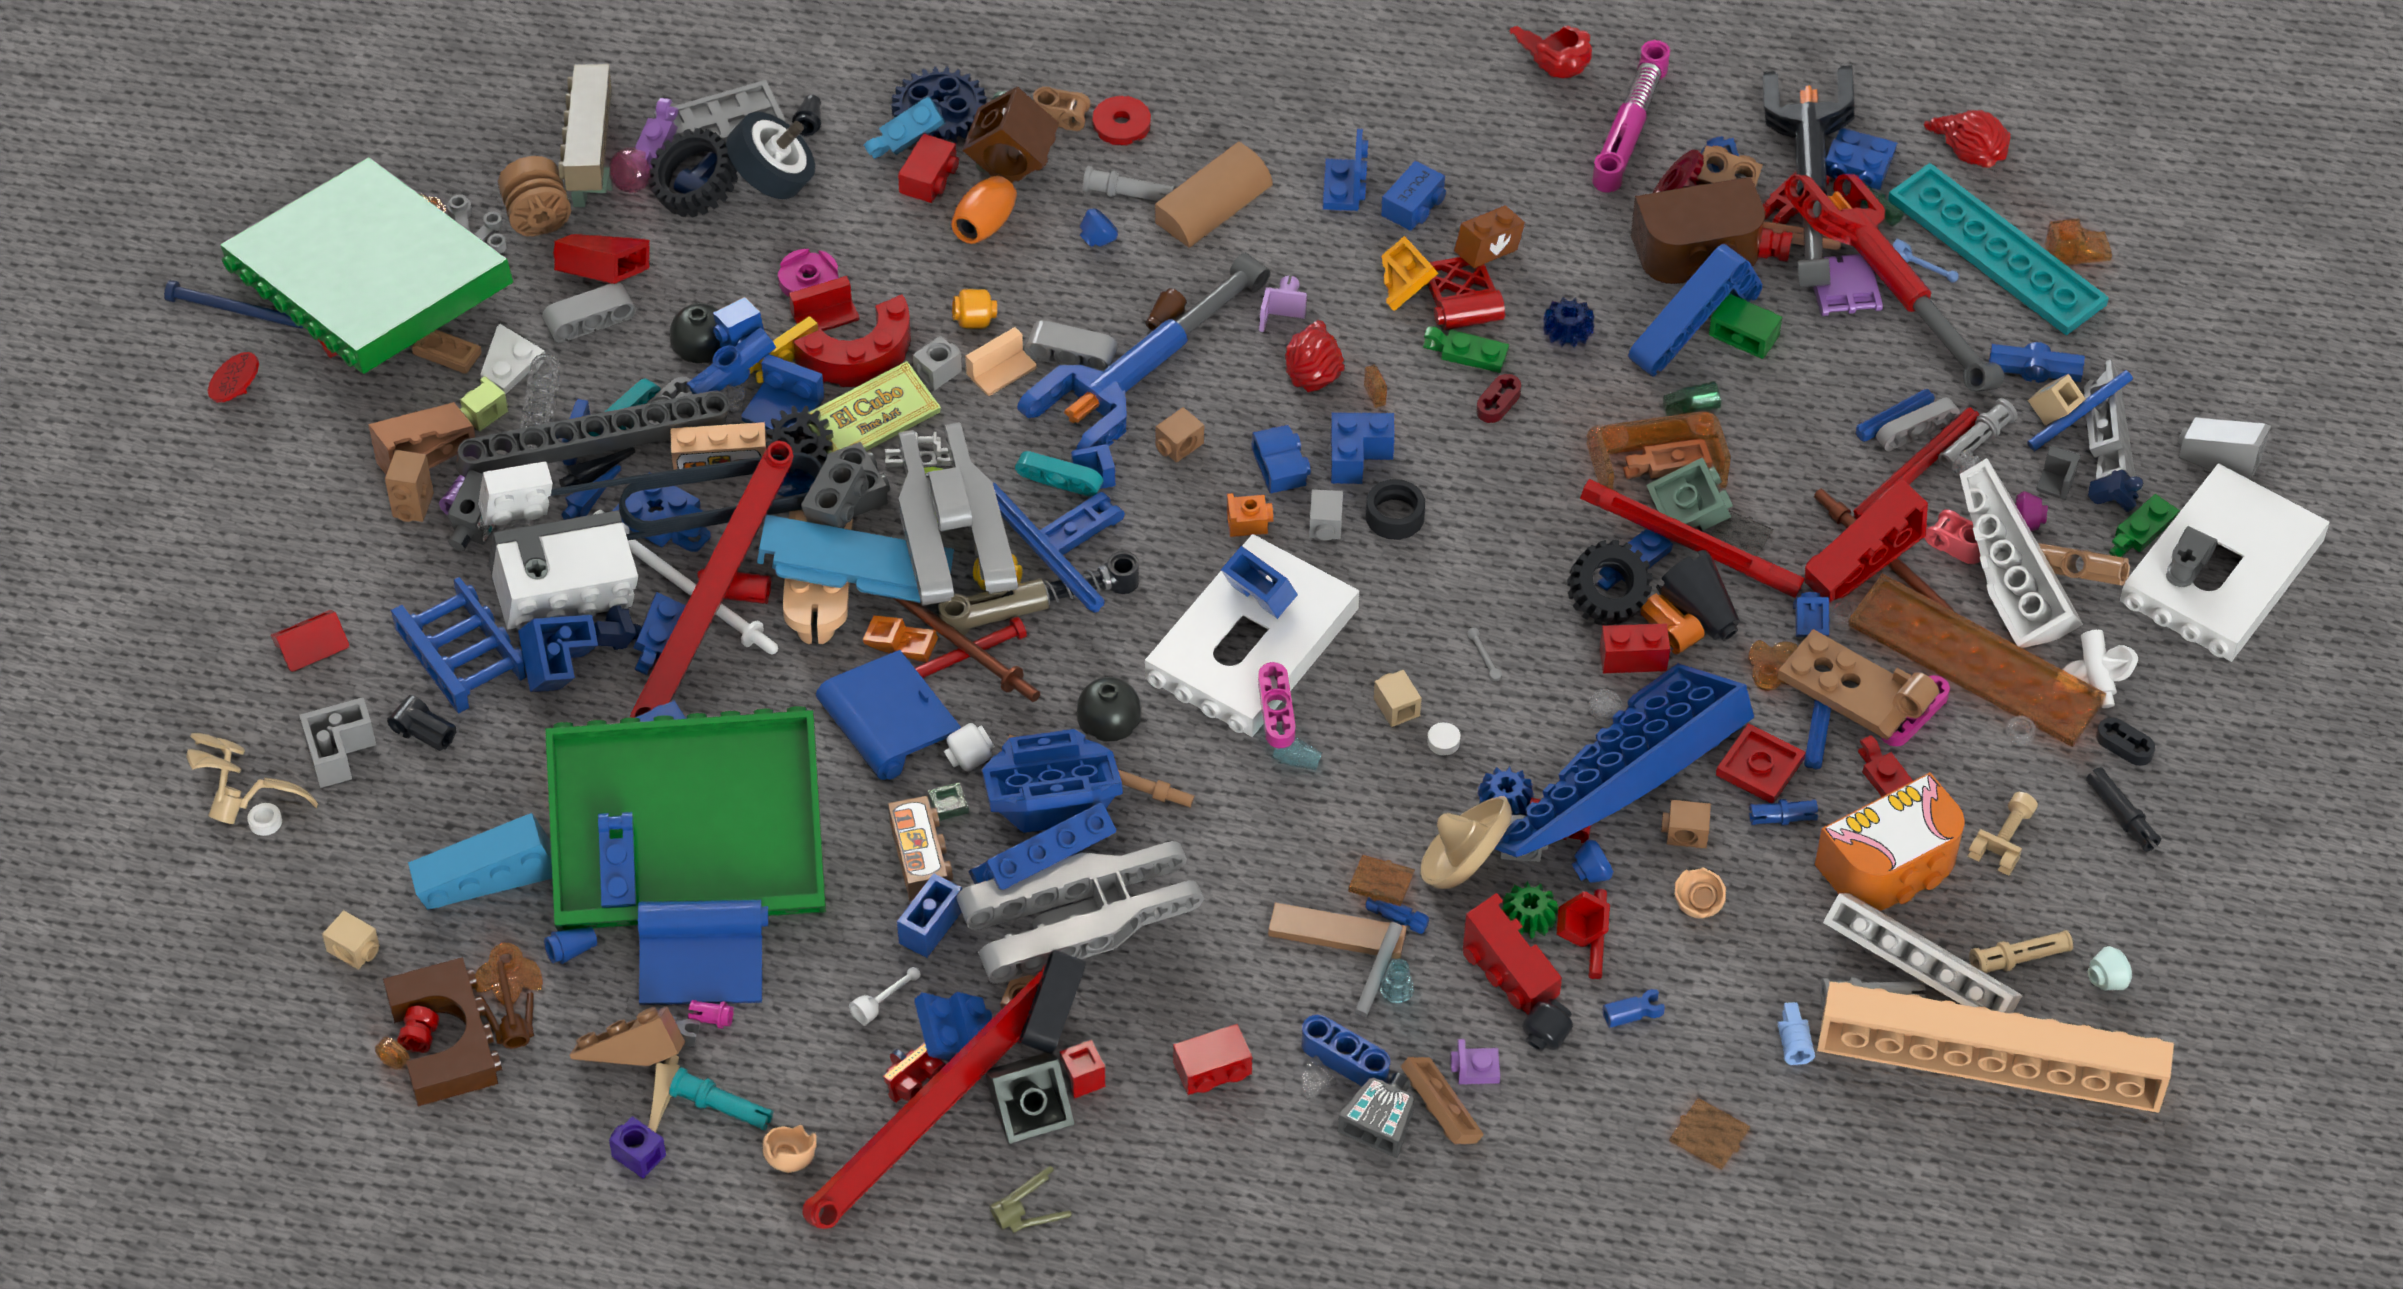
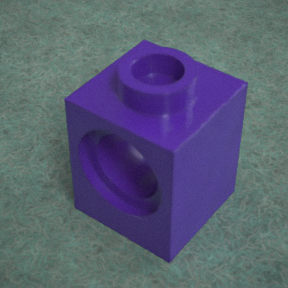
(639, 1159)

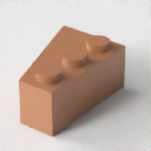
(427, 432)

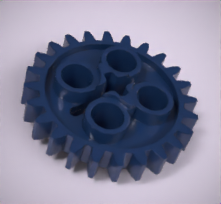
(953, 95)

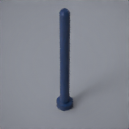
(174, 291)

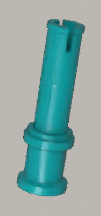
(706, 1095)

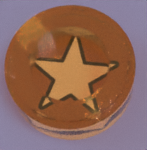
(391, 1053)

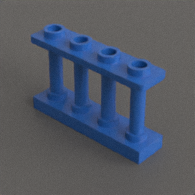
(442, 668)
(1046, 848)

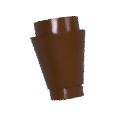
(1168, 306)

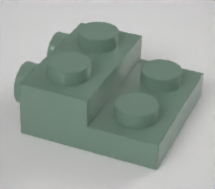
(1692, 495)

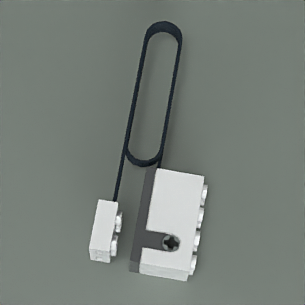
(587, 560)

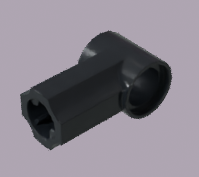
(416, 720)

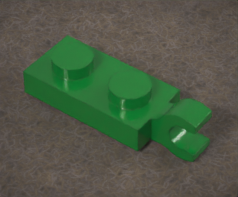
(1467, 349)
(2143, 526)

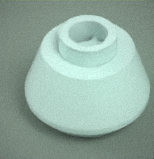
(2110, 970)

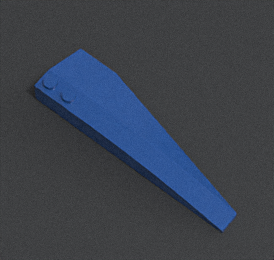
(1646, 745)

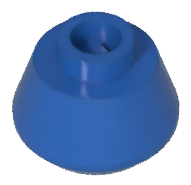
(1097, 228)
(1592, 863)

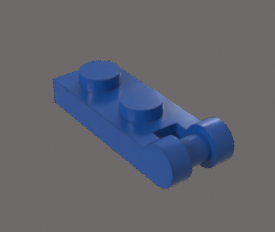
(1082, 522)
(617, 861)

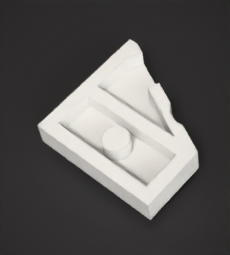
(508, 358)

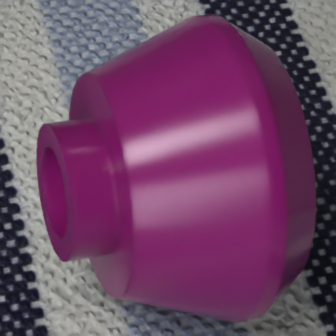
(2031, 509)

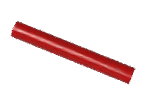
(1597, 946)

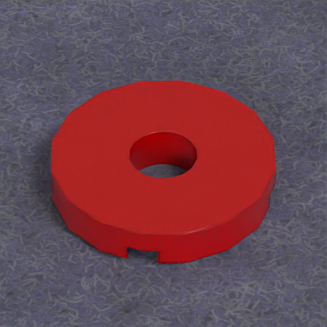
(1121, 107)

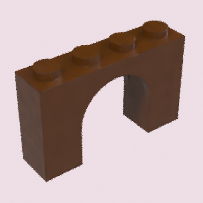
(469, 1062)

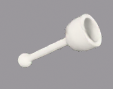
(866, 1007)

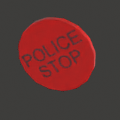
(233, 377)

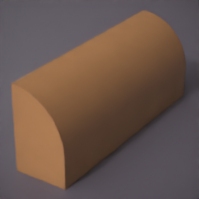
(1213, 194)

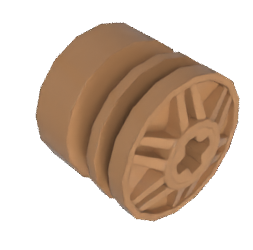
(534, 196)

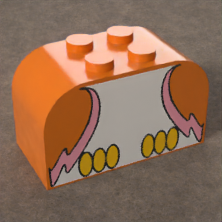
(1893, 844)

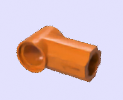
(1682, 629)

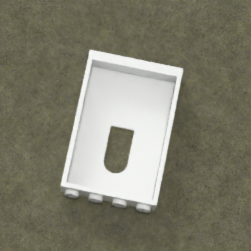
(2252, 522)
(1185, 657)

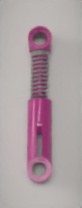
(1630, 117)

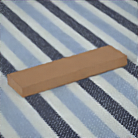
(1331, 929)

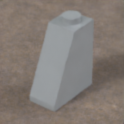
(2225, 442)

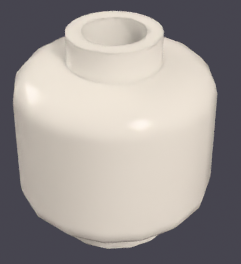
(969, 747)

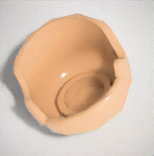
(1700, 893)
(789, 1148)

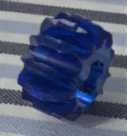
(1568, 322)

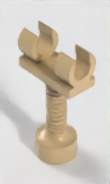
(2021, 807)

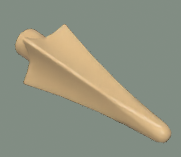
(663, 1077)

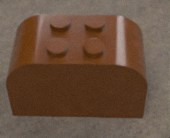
(1685, 225)

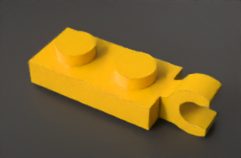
(785, 345)

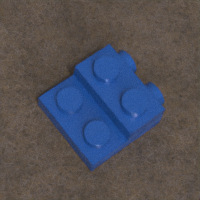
(1860, 155)
(950, 1022)

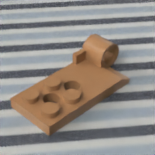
(1881, 696)

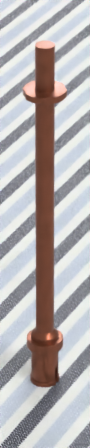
(1011, 678)

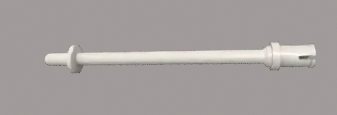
(750, 633)

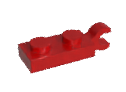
(1882, 771)

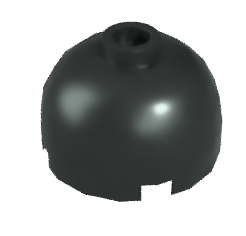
(693, 333)
(1108, 709)

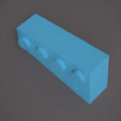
(484, 864)

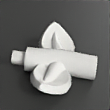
(2102, 667)

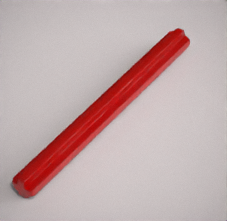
(1923, 458)

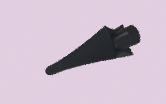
(591, 470)

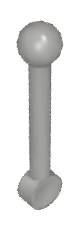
(1494, 674)

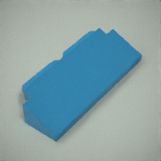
(840, 556)

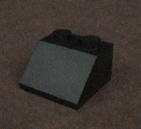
(1029, 1097)

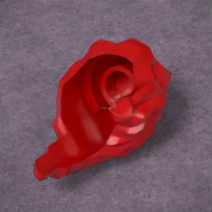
(1560, 53)
(1974, 136)
(1313, 358)

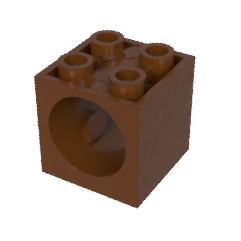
(1011, 136)

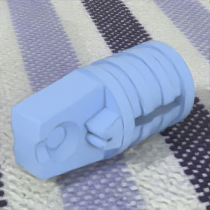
(1795, 1036)

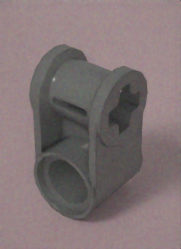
(2190, 556)

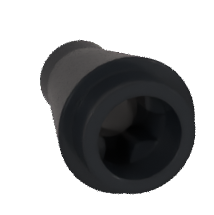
(809, 115)

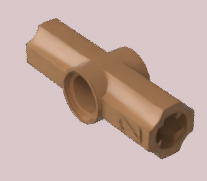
(2096, 565)

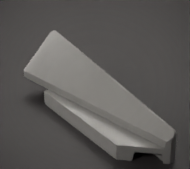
(2109, 428)

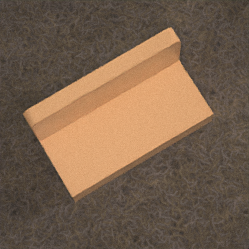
(999, 362)

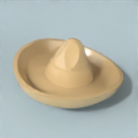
(1464, 842)

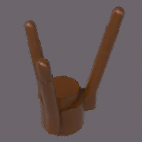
(513, 1030)

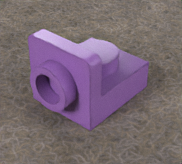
(1475, 1065)

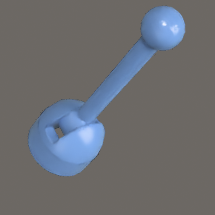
(1906, 253)

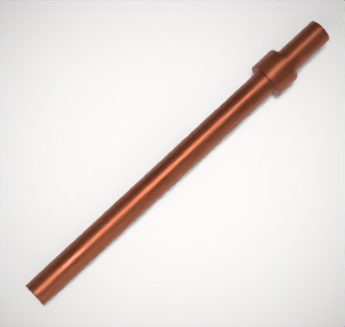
(1842, 514)

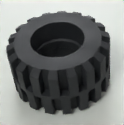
(1627, 564)

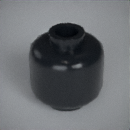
(1547, 1025)

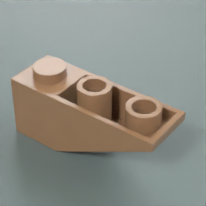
(638, 1042)

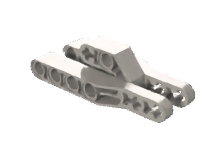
(960, 499)
(1082, 927)

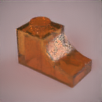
(2075, 244)

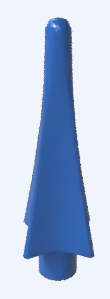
(581, 502)

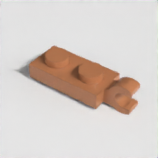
(1666, 458)

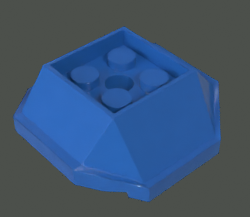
(1050, 778)

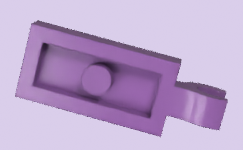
(658, 130)

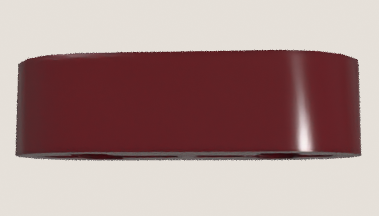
(1504, 401)

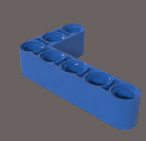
(1717, 277)

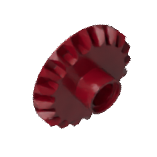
(1682, 172)

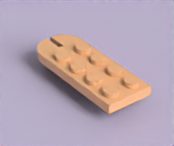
(804, 598)

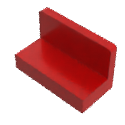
(825, 303)
(311, 640)

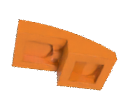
(891, 635)

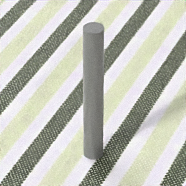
(1378, 969)

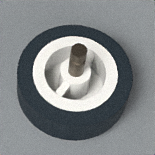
(771, 155)

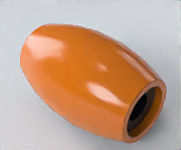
(984, 209)

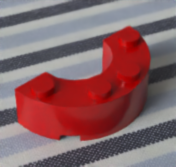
(863, 358)

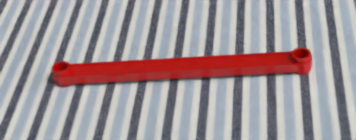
(715, 579)
(920, 1112)

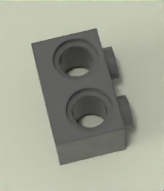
(878, 483)
(832, 492)

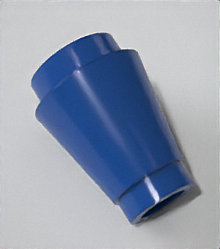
(569, 943)

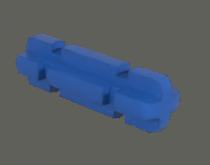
(1399, 914)

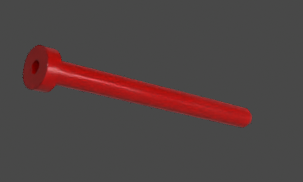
(1015, 629)

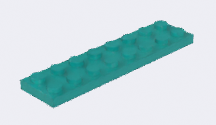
(1998, 249)

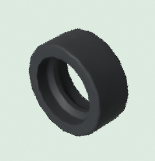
(1390, 527)

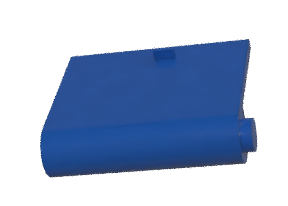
(886, 712)
(701, 951)

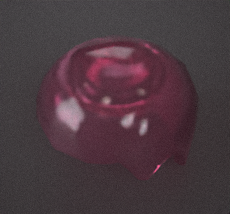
(629, 170)

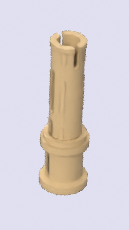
(2007, 955)

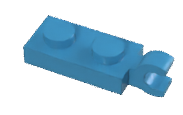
(906, 129)

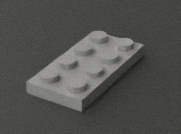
(726, 109)

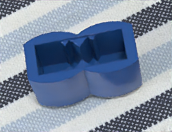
(1280, 458)

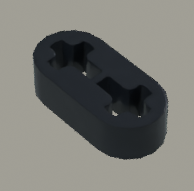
(2125, 741)

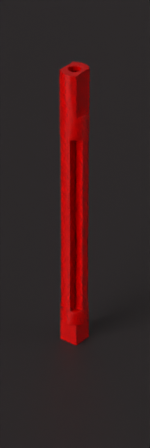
(1692, 538)

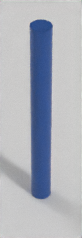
(2085, 407)

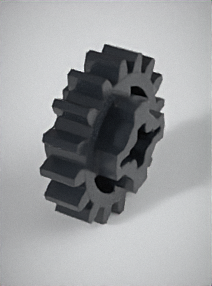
(812, 441)

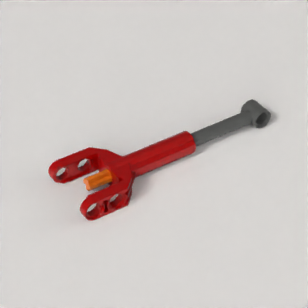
(1849, 224)

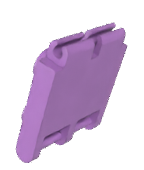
(1851, 287)

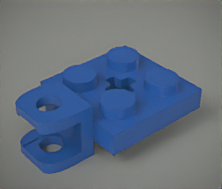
(673, 503)

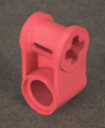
(1955, 536)

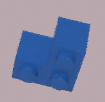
(1357, 439)
(550, 645)

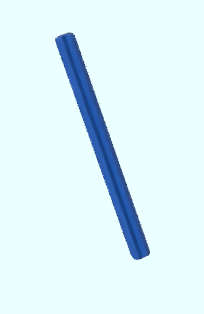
(1048, 552)

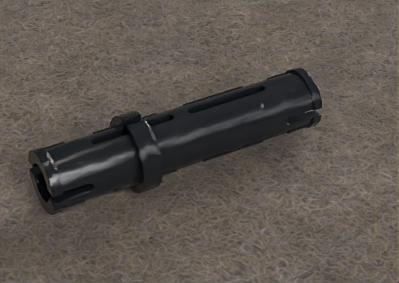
(2131, 819)

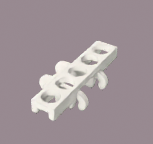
(924, 439)

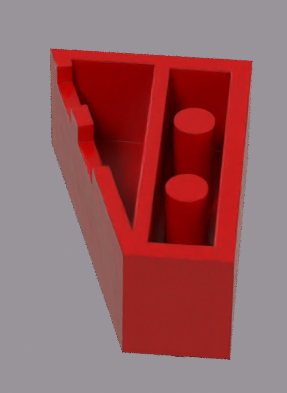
(1507, 958)

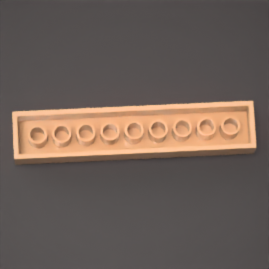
(1996, 1046)

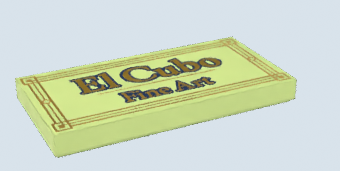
(878, 409)

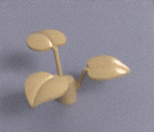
(228, 799)

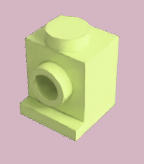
(484, 404)

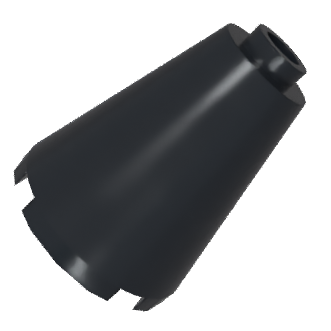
(1699, 590)

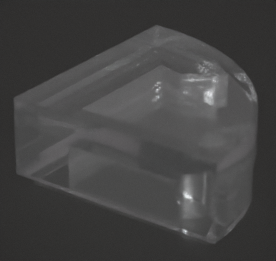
(1316, 1079)

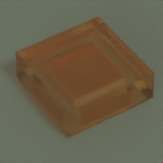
(1375, 386)

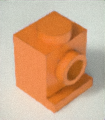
(1248, 515)

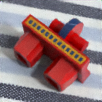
(909, 1071)

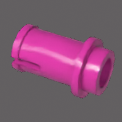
(717, 1014)

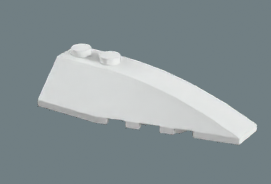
(2014, 564)

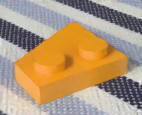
(1405, 272)

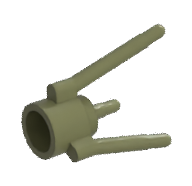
(1009, 1210)

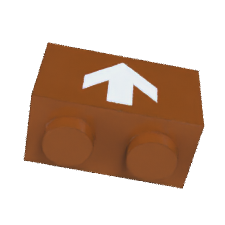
(1489, 236)

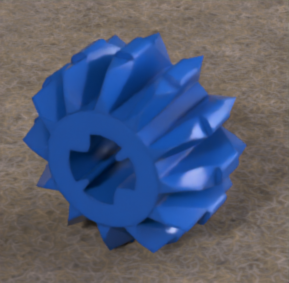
(1507, 784)

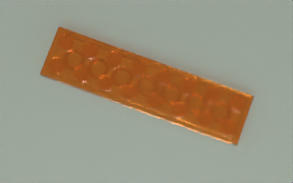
(1977, 659)

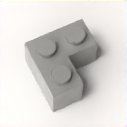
(333, 734)

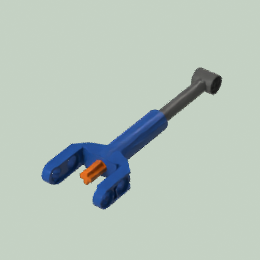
(1107, 388)

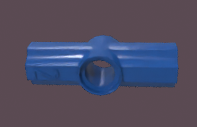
(2037, 362)
(733, 363)

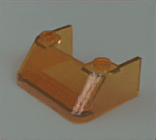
(1652, 431)

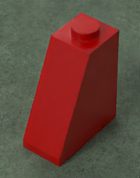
(601, 257)

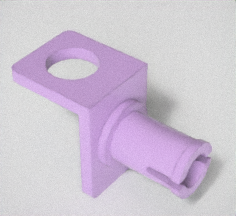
(1283, 301)

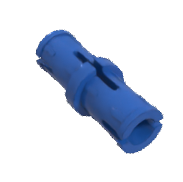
(1783, 812)

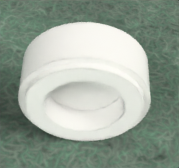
(1443, 738)
(264, 819)

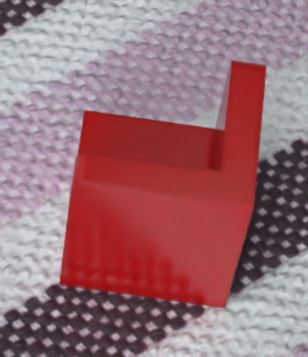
(1583, 919)
(1084, 1068)

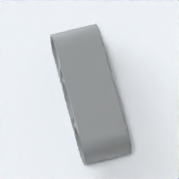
(588, 311)
(1070, 345)

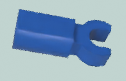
(1632, 1009)

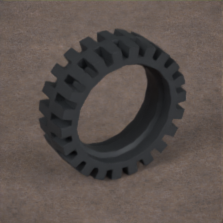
(677, 152)

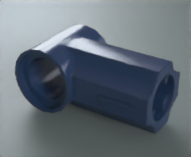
(691, 180)

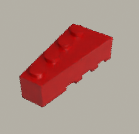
(1869, 543)

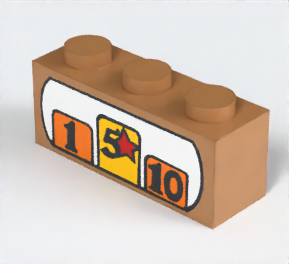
(918, 843)

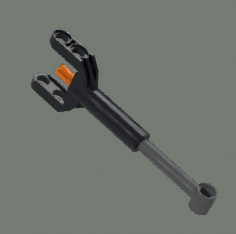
(1809, 125)

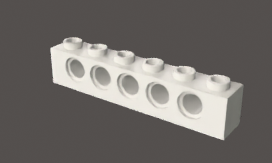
(1919, 955)

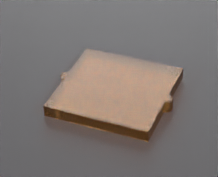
(1381, 880)
(1709, 1133)

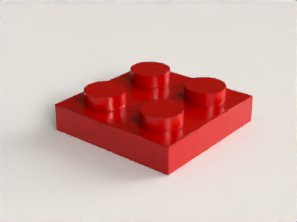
(1760, 763)

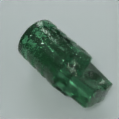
(1693, 399)

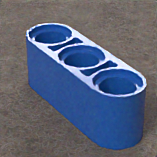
(1339, 1039)

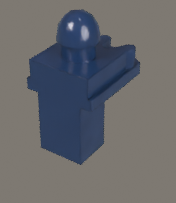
(2116, 487)
(616, 629)

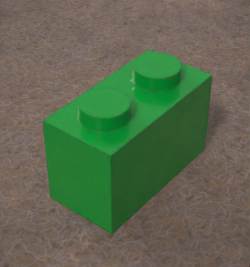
(1745, 326)

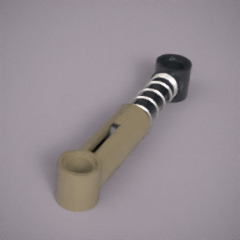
(963, 613)

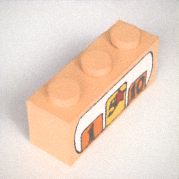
(716, 444)

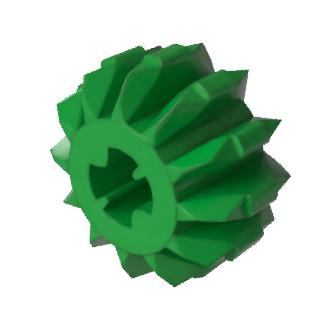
(1532, 908)

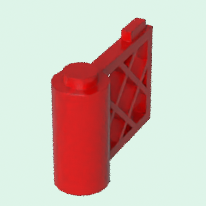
(1467, 305)

